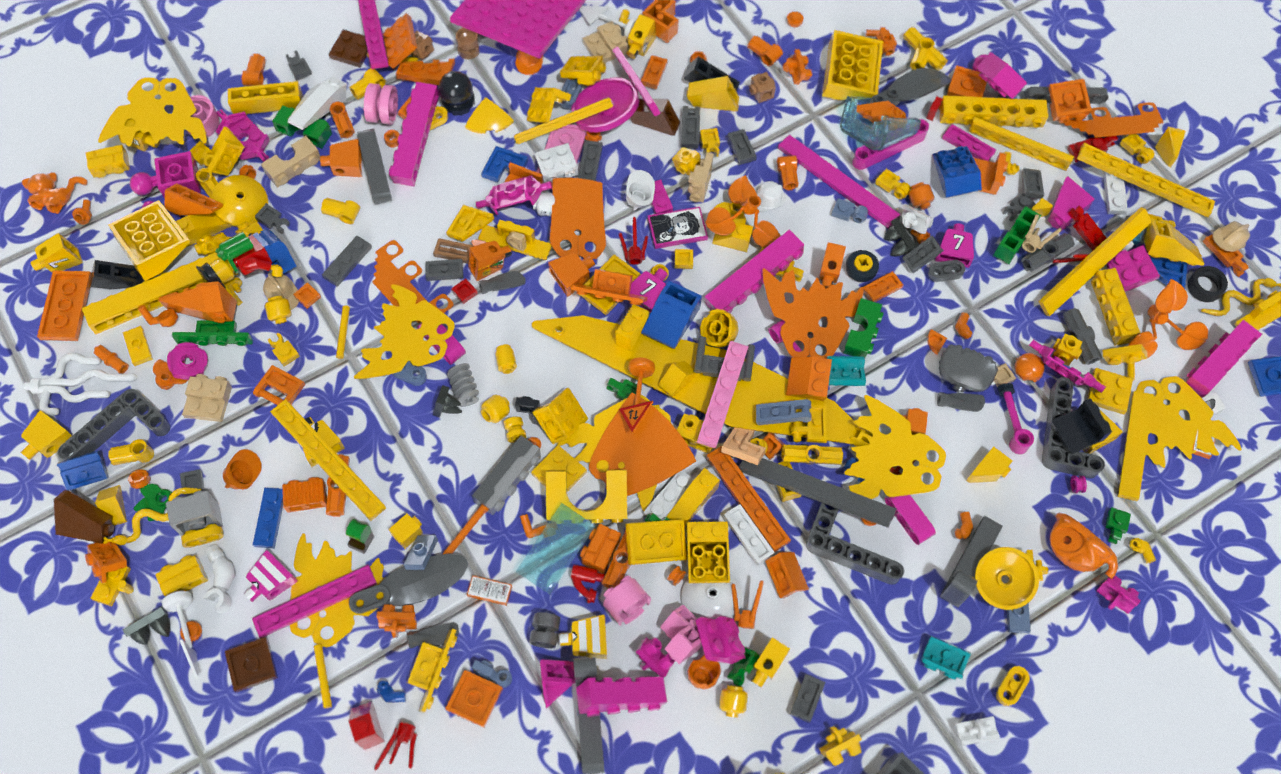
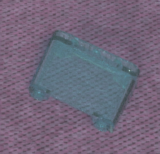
(876, 135)

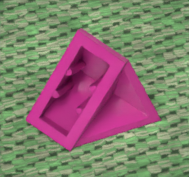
(556, 678)

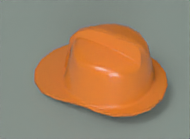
(527, 63)
(242, 470)

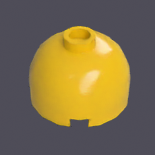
(719, 328)

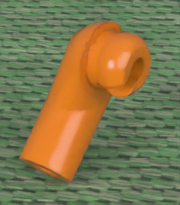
(966, 527)

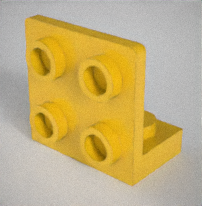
(543, 103)
(226, 152)
(561, 416)

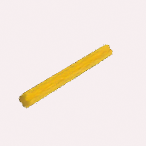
(563, 120)

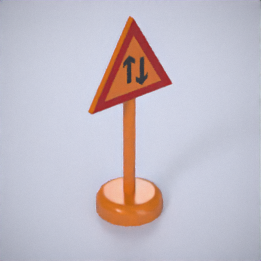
(634, 414)

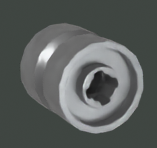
(545, 623)

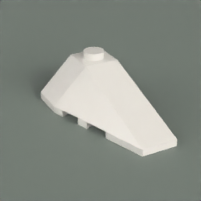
(317, 102)

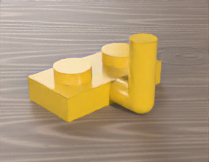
(1126, 354)
(115, 582)

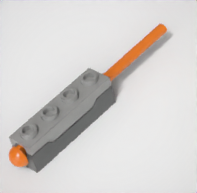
(501, 483)

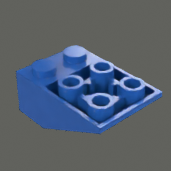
(957, 171)
(672, 314)

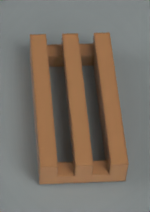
(452, 253)

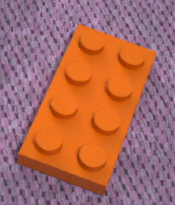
(64, 305)

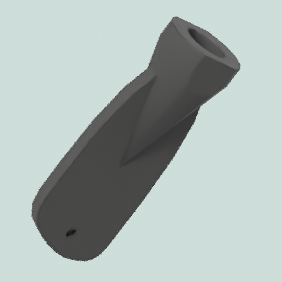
(502, 282)
(961, 401)
(433, 635)

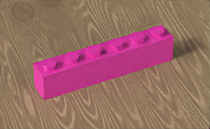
(414, 134)
(750, 276)

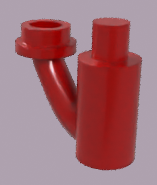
(586, 574)

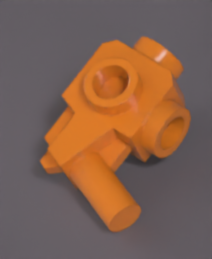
(888, 39)

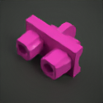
(1118, 596)
(653, 658)

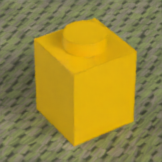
(406, 530)

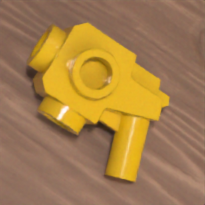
(208, 244)

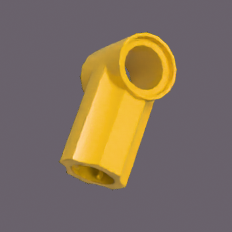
(370, 76)
(209, 184)
(345, 211)
(131, 453)

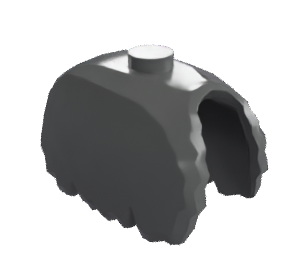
(967, 369)

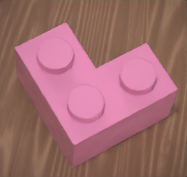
(683, 631)

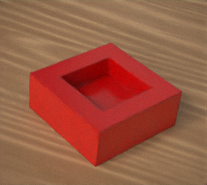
(934, 108)
(464, 291)

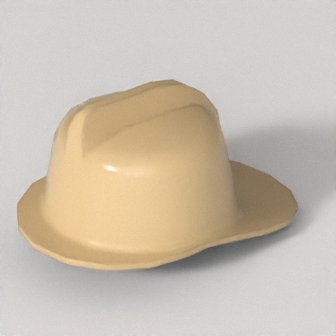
(1232, 236)
(280, 286)

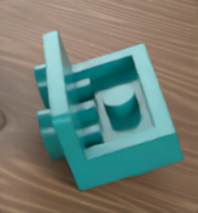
(847, 371)
(945, 657)

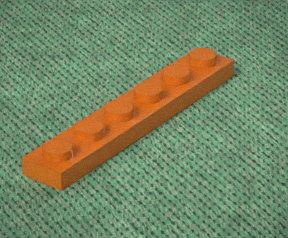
(748, 499)

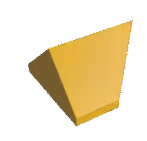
(1170, 145)

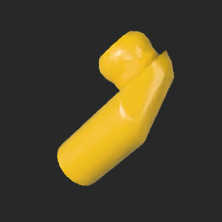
(624, 16)
(1012, 169)
(1144, 548)

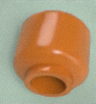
(921, 195)

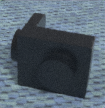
(527, 405)

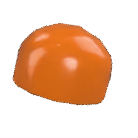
(1029, 367)
(703, 673)

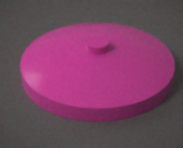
(624, 101)

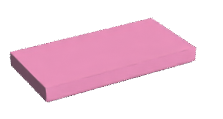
(568, 134)

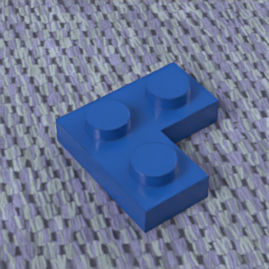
(500, 161)

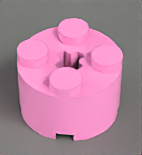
(206, 113)
(626, 600)

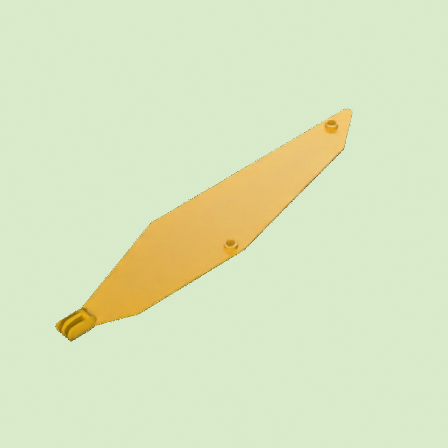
(597, 341)

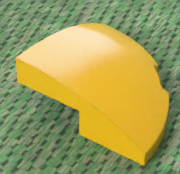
(488, 117)

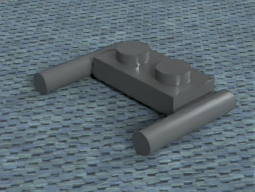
(712, 365)

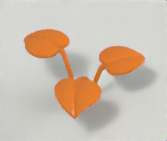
(742, 192)
(1171, 298)

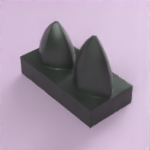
(896, 232)
(446, 403)
(158, 622)

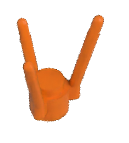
(747, 618)

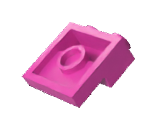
(1134, 268)
(720, 639)

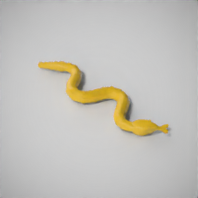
(1268, 282)
(136, 526)

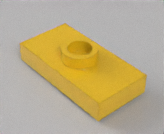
(137, 346)

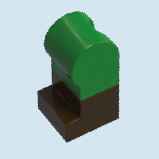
(359, 535)

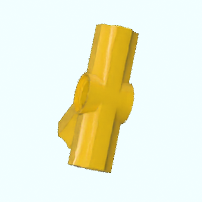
(924, 52)

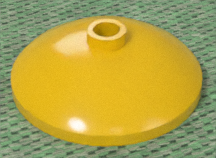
(238, 210)
(1021, 574)

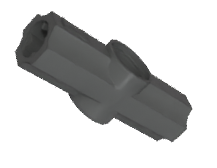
(1041, 256)
(1084, 333)

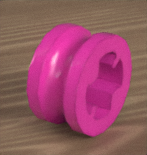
(1078, 484)

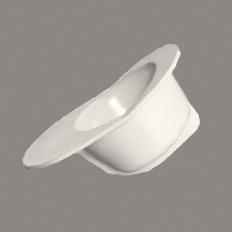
(640, 189)
(771, 196)

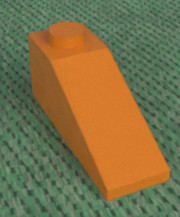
(188, 202)

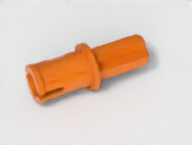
(111, 359)

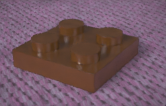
(349, 48)
(250, 664)

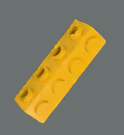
(264, 97)
(1115, 306)

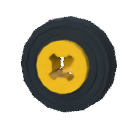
(863, 272)

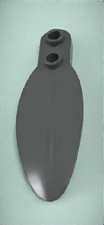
(913, 86)
(413, 586)

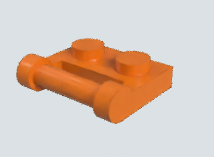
(280, 381)

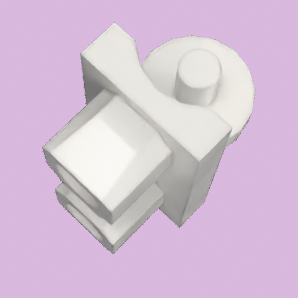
(915, 219)
(977, 731)

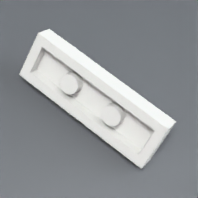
(1115, 194)
(669, 495)
(748, 534)

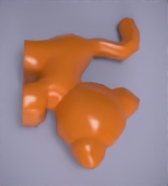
(44, 194)

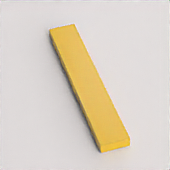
(1021, 144)
(1135, 446)

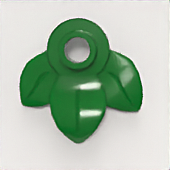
(152, 499)

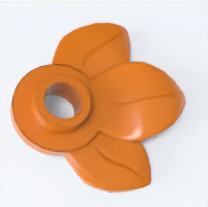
(162, 372)

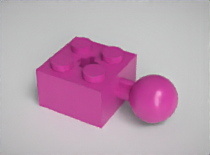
(999, 75)
(170, 169)

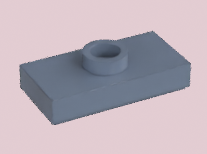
(420, 552)
(1019, 620)

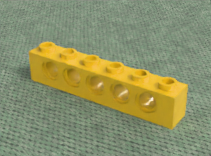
(994, 110)

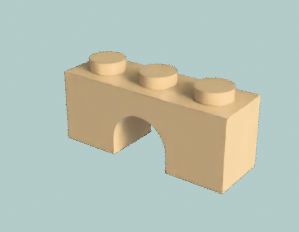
(282, 171)

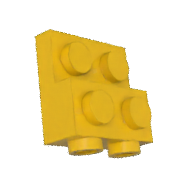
(584, 68)

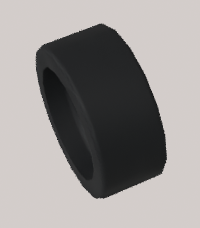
(1212, 273)

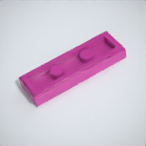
(978, 148)

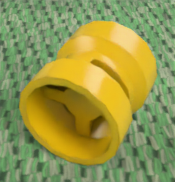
(514, 428)

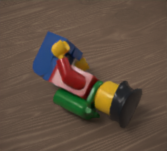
(247, 255)

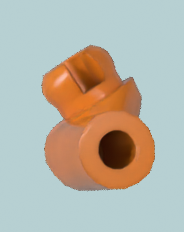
(962, 327)

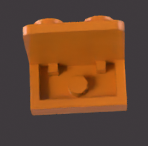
(992, 173)

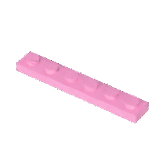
(722, 394)

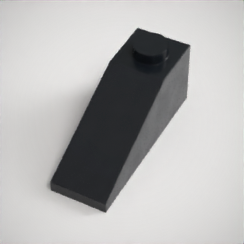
(703, 70)
(114, 275)

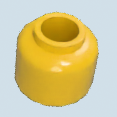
(278, 309)
(495, 408)
(733, 700)

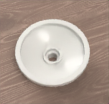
(702, 604)

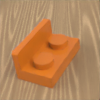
(104, 559)

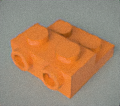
(1069, 101)
(874, 111)

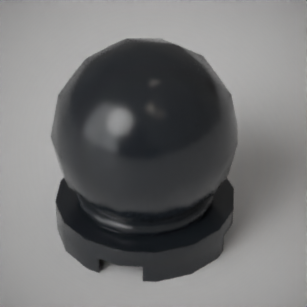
(456, 93)

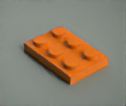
(399, 40)

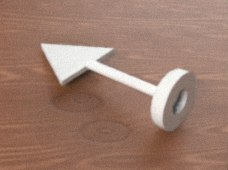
(592, 13)
(177, 603)

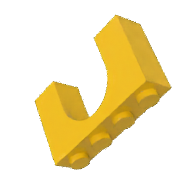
(613, 506)

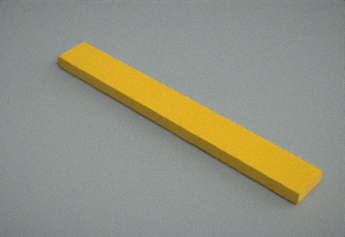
(1146, 180)
(1094, 261)
(328, 460)

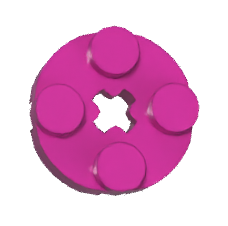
(187, 350)

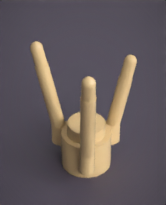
(1033, 240)

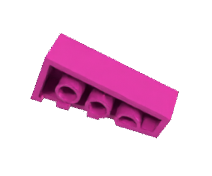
(1222, 358)
(620, 695)

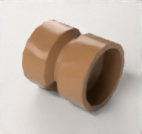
(467, 43)

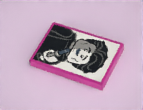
(677, 227)

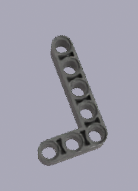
(113, 424)
(1058, 450)
(846, 549)
(963, 576)
(589, 726)

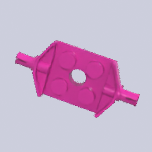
(242, 127)
(522, 190)
(1072, 373)

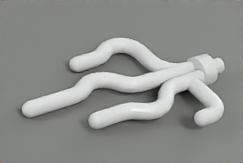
(54, 383)

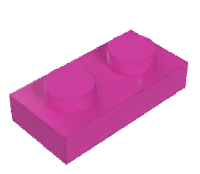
(661, 201)

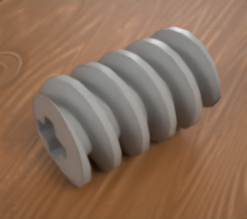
(463, 384)

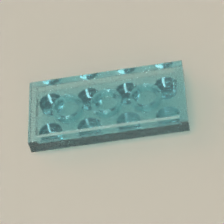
(555, 548)

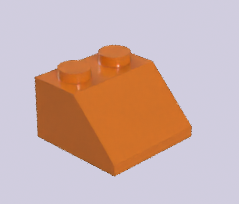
(809, 377)

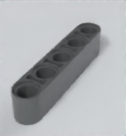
(374, 166)

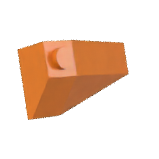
(206, 301)

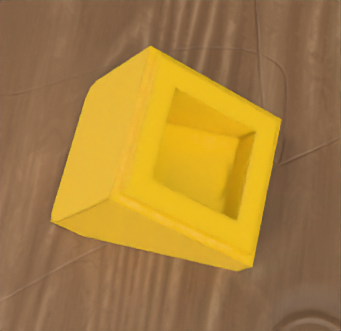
(1042, 207)

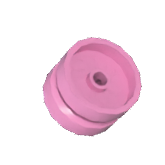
(380, 103)

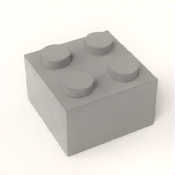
(193, 512)

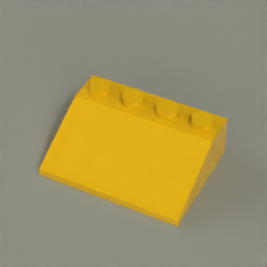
(852, 66)
(149, 239)

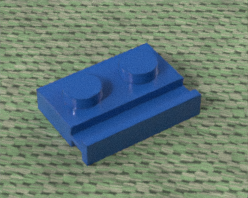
(82, 470)

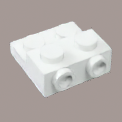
(556, 163)

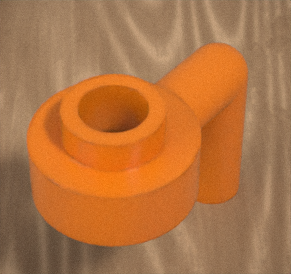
(166, 318)
(530, 533)

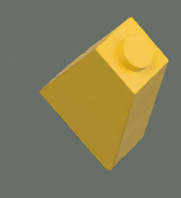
(713, 94)

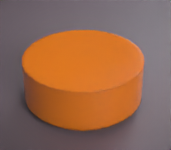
(139, 479)

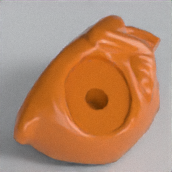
(1080, 547)

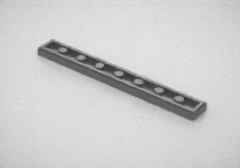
(821, 491)

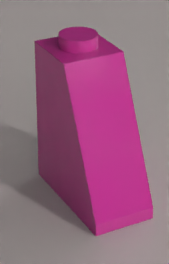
(1069, 196)

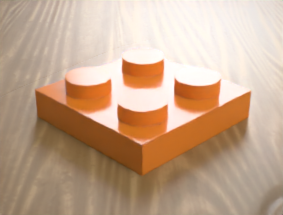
(966, 83)
(474, 698)

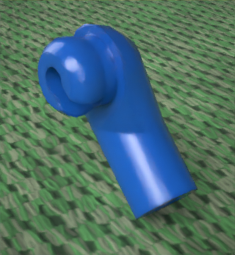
(388, 694)

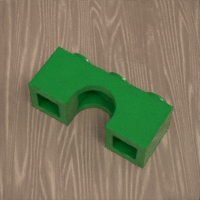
(317, 132)
(1016, 236)
(867, 315)

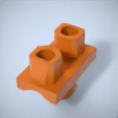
(796, 67)
(397, 621)

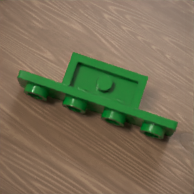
(214, 333)

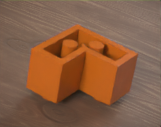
(663, 13)

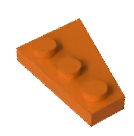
(424, 72)

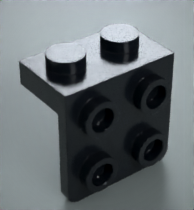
(1082, 427)

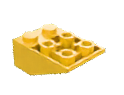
(1167, 242)
(707, 552)

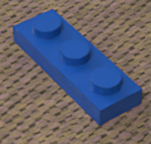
(269, 518)

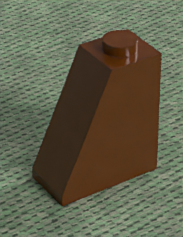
(666, 122)
(80, 519)

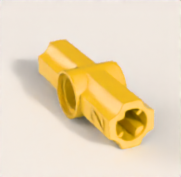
(824, 455)

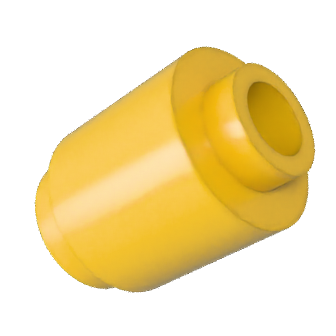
(505, 359)

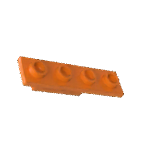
(611, 285)

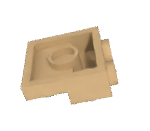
(605, 40)
(700, 179)
(206, 398)

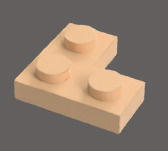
(739, 446)

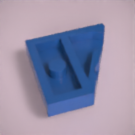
(1170, 270)

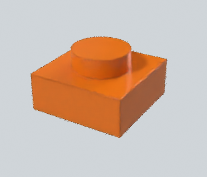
(307, 295)

